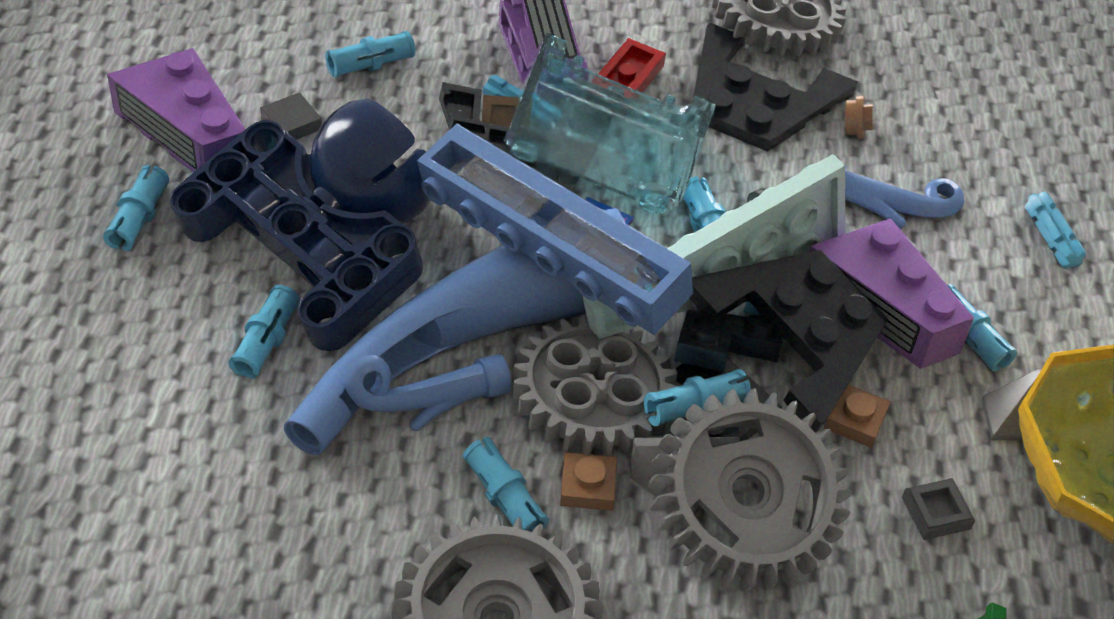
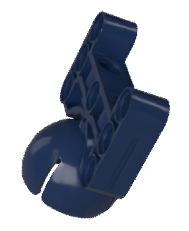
(339, 199)

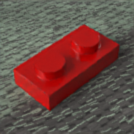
(634, 65)

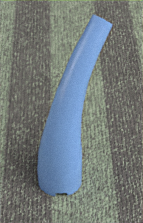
(476, 301)

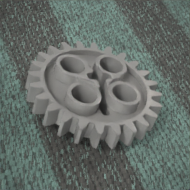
(784, 22)
(590, 386)

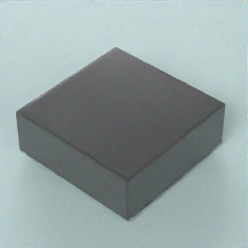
(293, 115)
(938, 509)

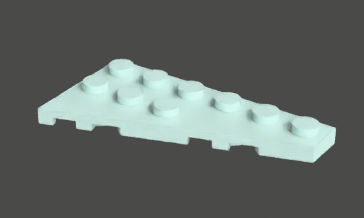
(768, 228)

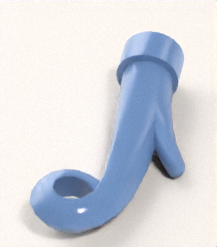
(891, 200)
(437, 394)

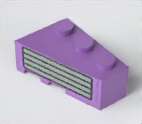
(526, 24)
(176, 106)
(922, 312)

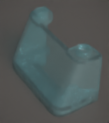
(606, 130)

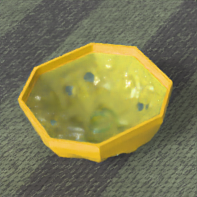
(1071, 434)

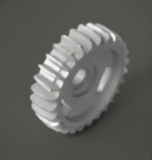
(776, 463)
(497, 577)

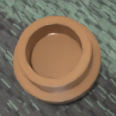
(858, 117)

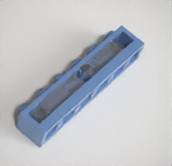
(556, 229)

